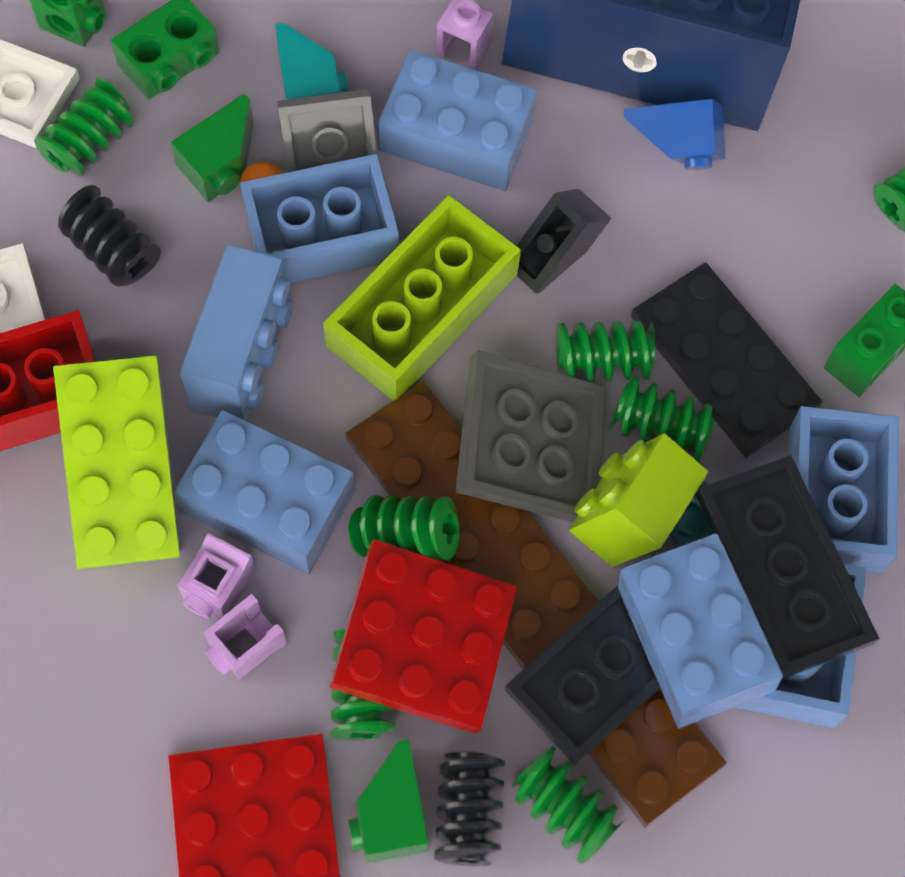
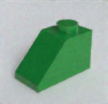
(216, 149)
(390, 811)

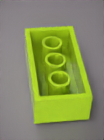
(421, 298)
(117, 461)

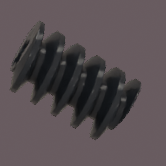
(107, 237)
(468, 808)

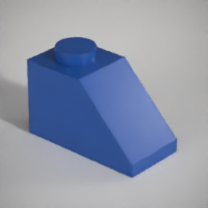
(683, 130)

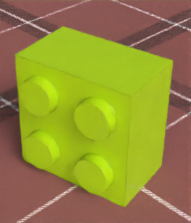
(637, 500)

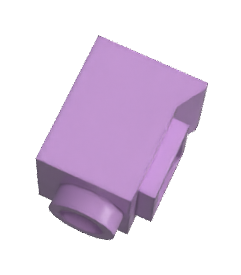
(468, 22)
(202, 598)
(242, 618)

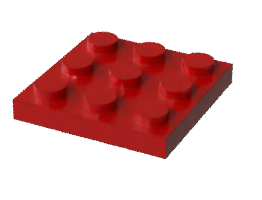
(424, 637)
(254, 810)

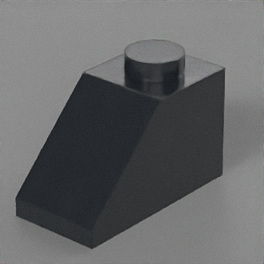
(559, 237)

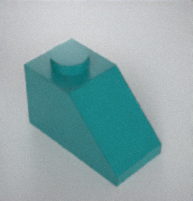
(306, 66)

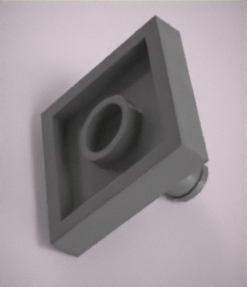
(326, 128)

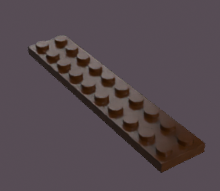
(415, 453)

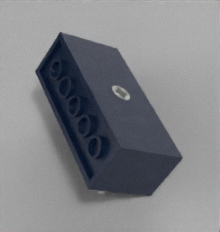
(659, 49)

